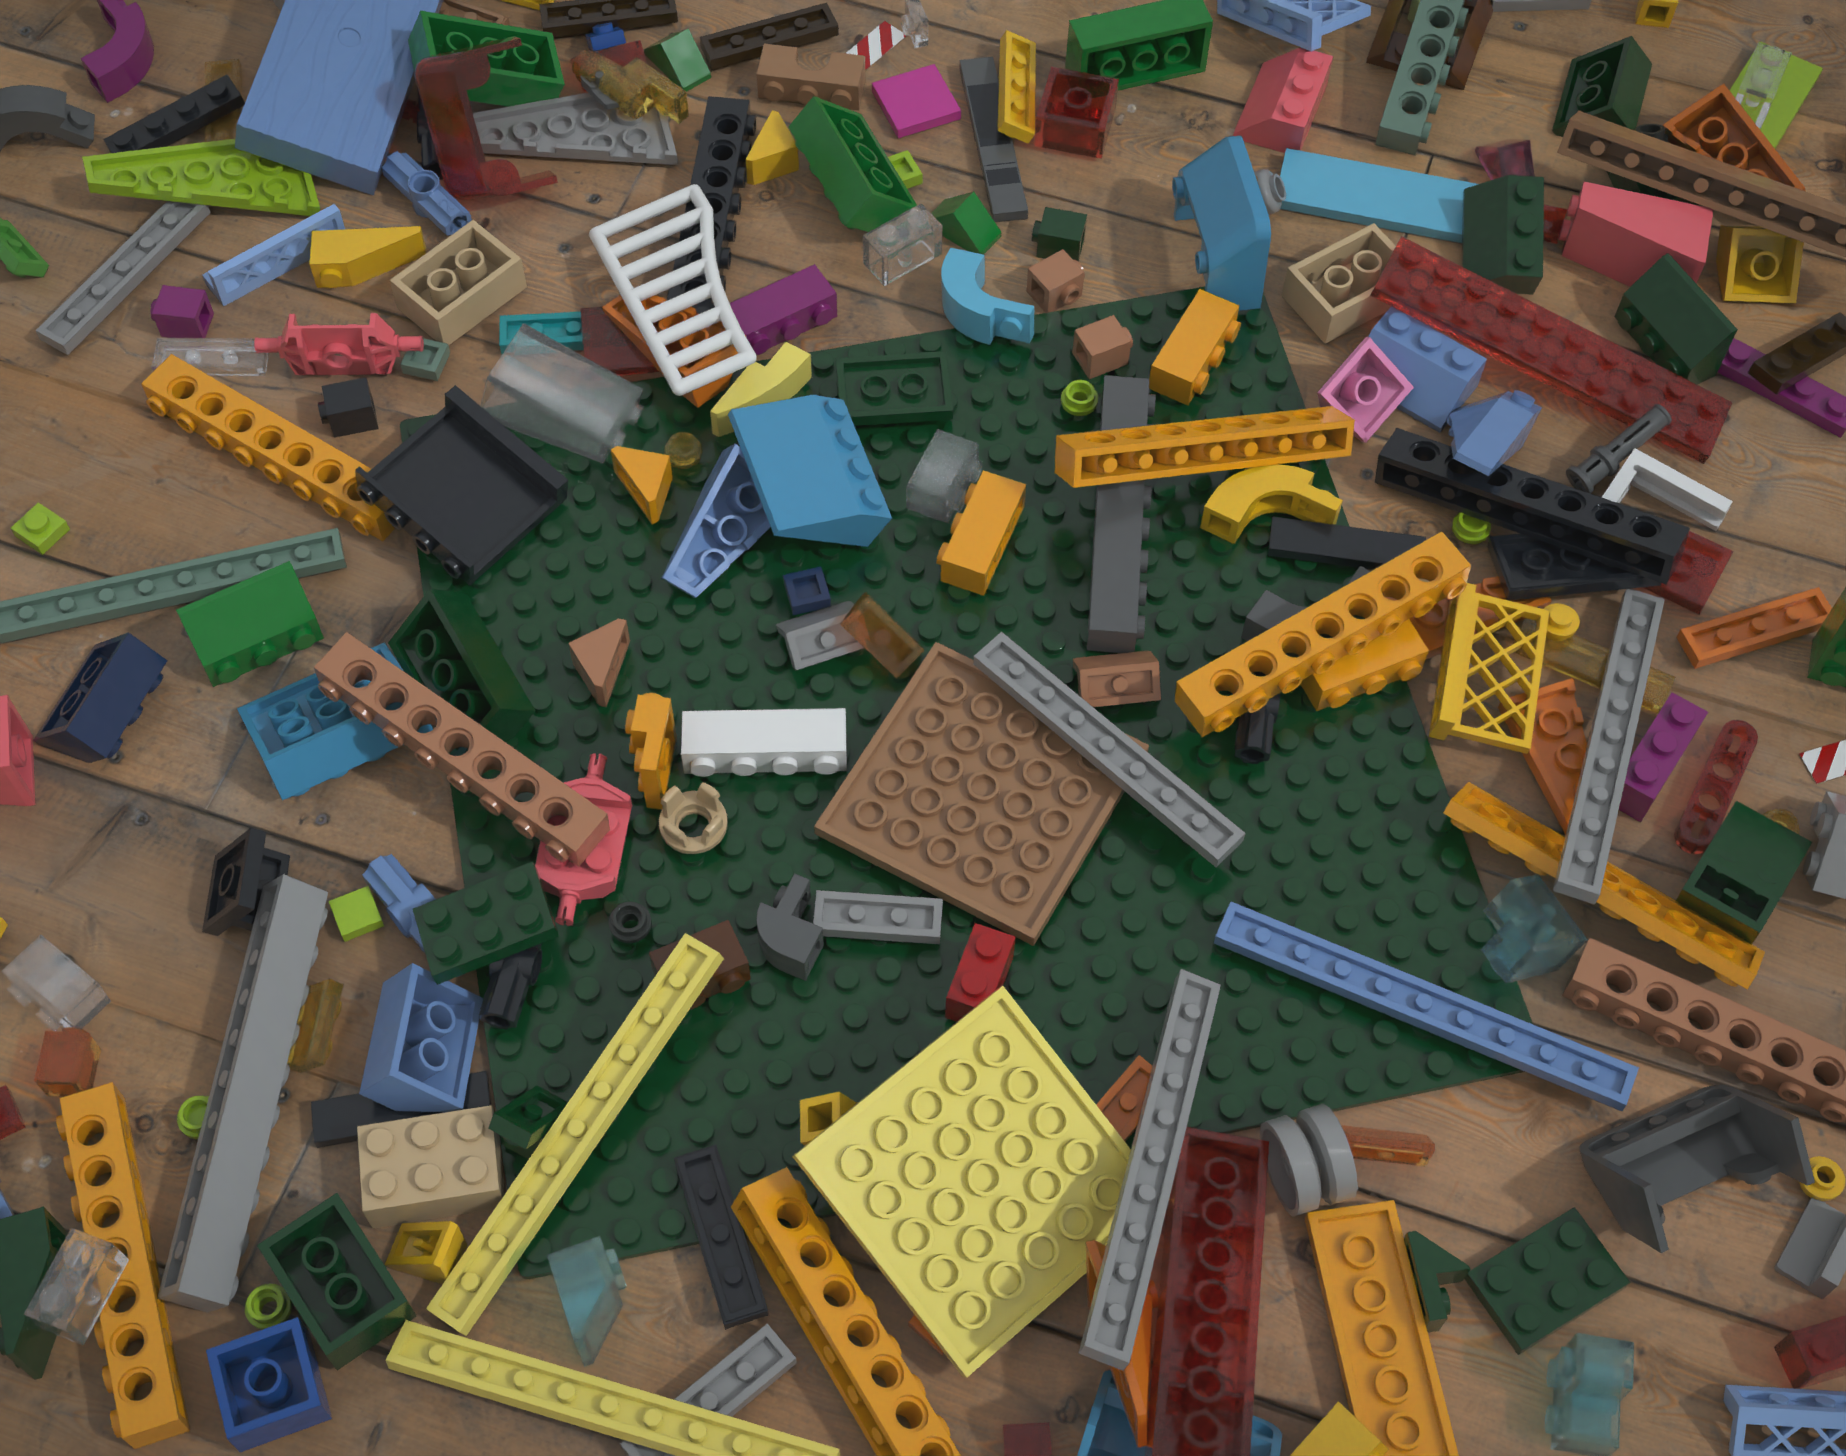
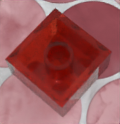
(1076, 112)

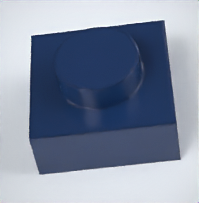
(807, 590)

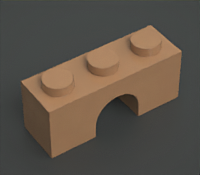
(784, 80)

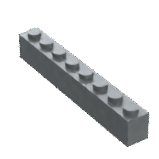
(1120, 531)

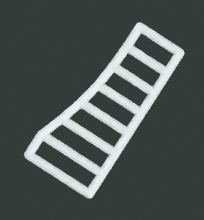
(712, 289)

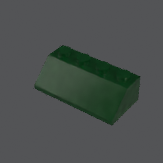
(457, 659)

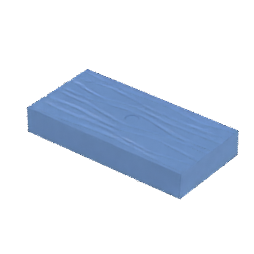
(333, 88)

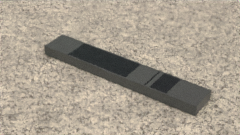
(994, 148)

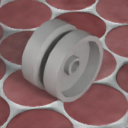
(1309, 1160)

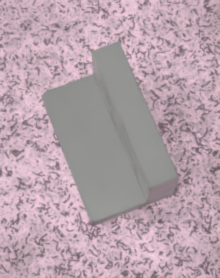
(818, 636)
(1816, 1249)

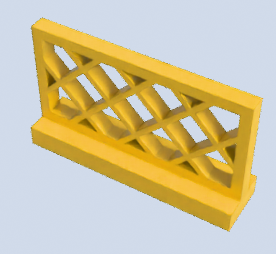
(1455, 670)

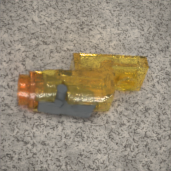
(629, 88)

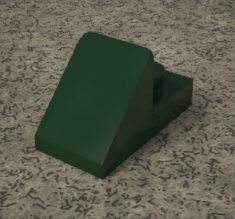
(527, 1120)
(1432, 1268)

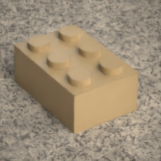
(458, 283)
(1336, 283)
(430, 1167)

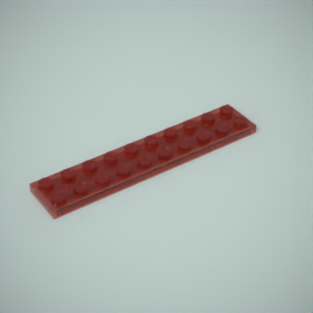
(1549, 347)

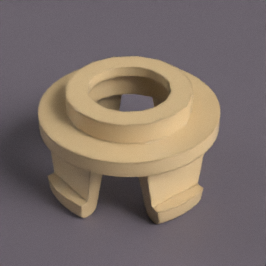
(679, 805)

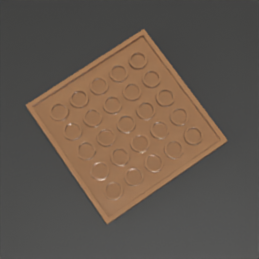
(972, 799)

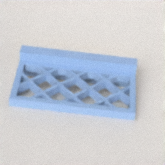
(1295, 20)

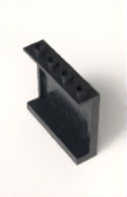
(463, 488)

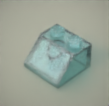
(589, 1293)

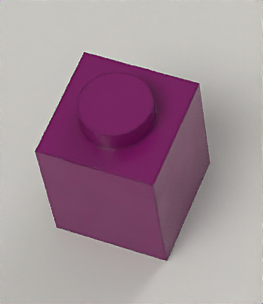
(182, 312)

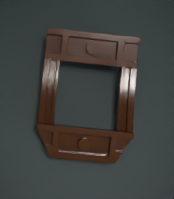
(1390, 45)

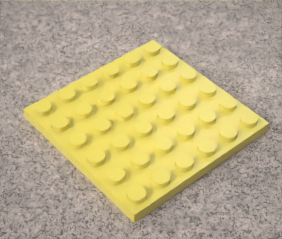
(975, 1179)

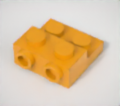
(653, 743)

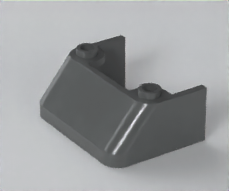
(1688, 1147)

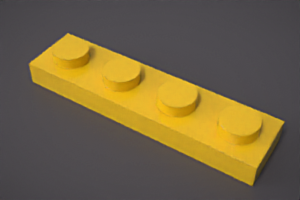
(1017, 87)

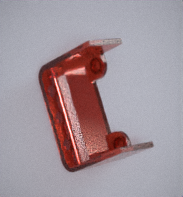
(446, 105)

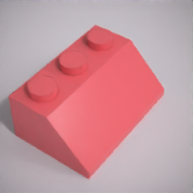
(1285, 100)

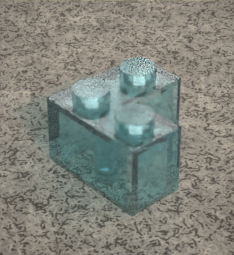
(1531, 930)
(1587, 1386)

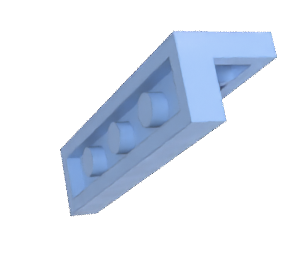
(269, 257)
(1792, 1411)

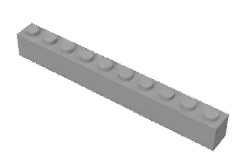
(244, 1097)

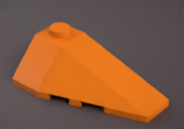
(1134, 1381)

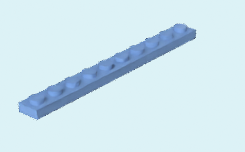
(1427, 1006)

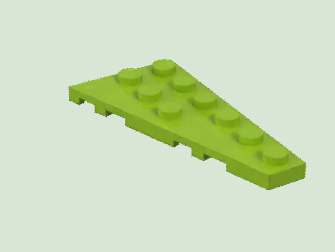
(203, 175)

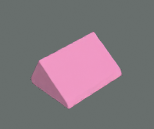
(1365, 389)

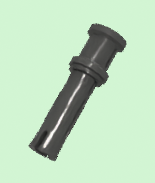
(1606, 459)

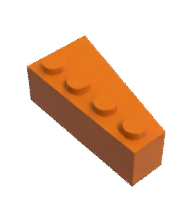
(1725, 132)

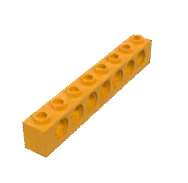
(264, 441)
(1202, 446)
(1300, 634)
(827, 1326)
(164, 1409)

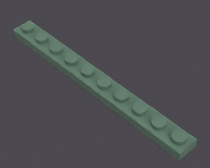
(164, 585)

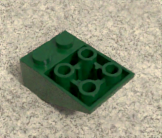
(1744, 872)
(26, 1252)

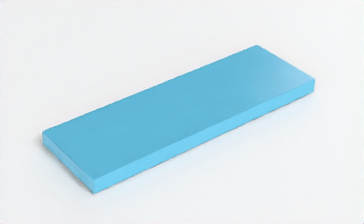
(1373, 194)

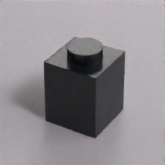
(348, 407)

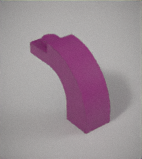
(126, 56)

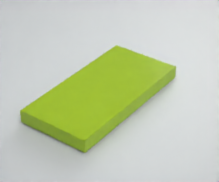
(1792, 92)

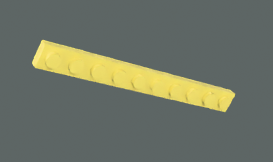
(574, 1135)
(585, 1399)

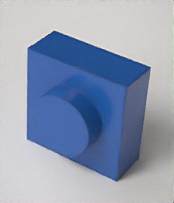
(605, 36)

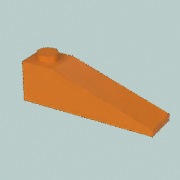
(623, 319)

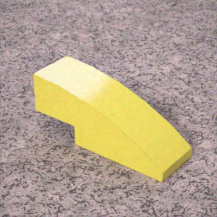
(763, 384)

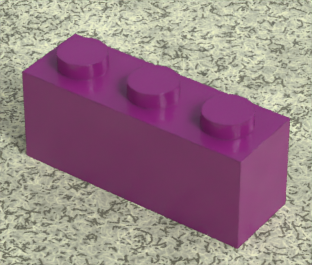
(786, 308)
(1659, 754)

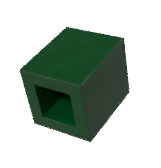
(1059, 231)

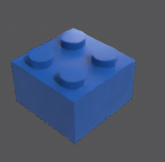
(268, 1384)

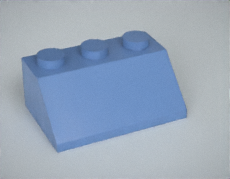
(1434, 364)
(421, 1043)

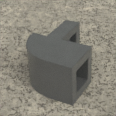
(785, 937)

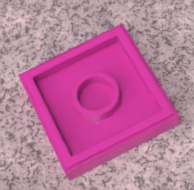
(916, 101)

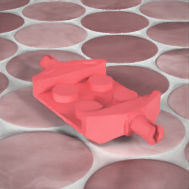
(364, 348)
(600, 870)

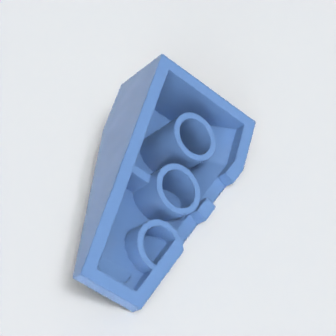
(1492, 429)
(721, 526)

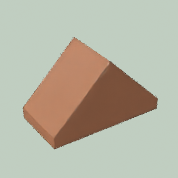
(600, 657)

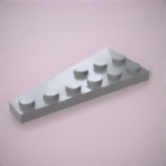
(576, 130)

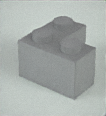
(1827, 864)

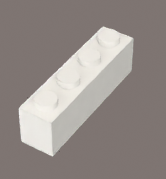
(764, 741)

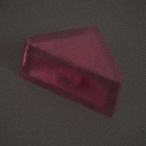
(1506, 158)

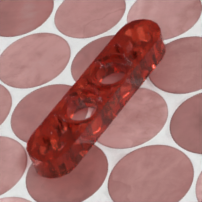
(1712, 784)

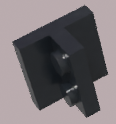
(239, 880)

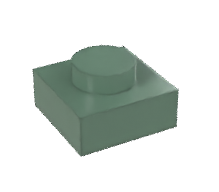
(428, 363)

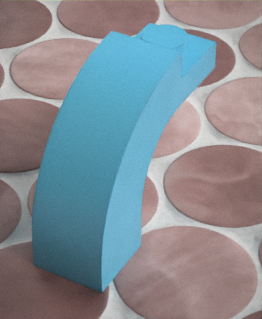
(975, 311)

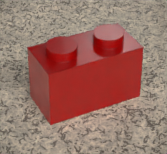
(980, 970)

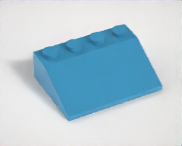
(811, 470)
(312, 738)

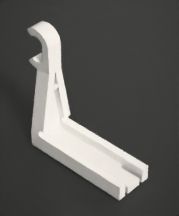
(1669, 487)

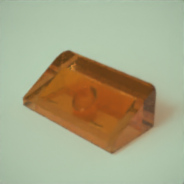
(881, 635)
(1389, 1145)

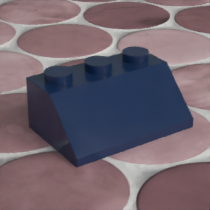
(102, 699)

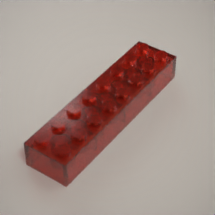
(1209, 1299)

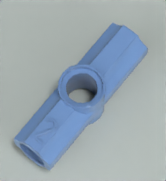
(425, 193)
(398, 893)

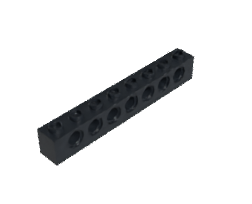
(719, 175)
(1534, 507)

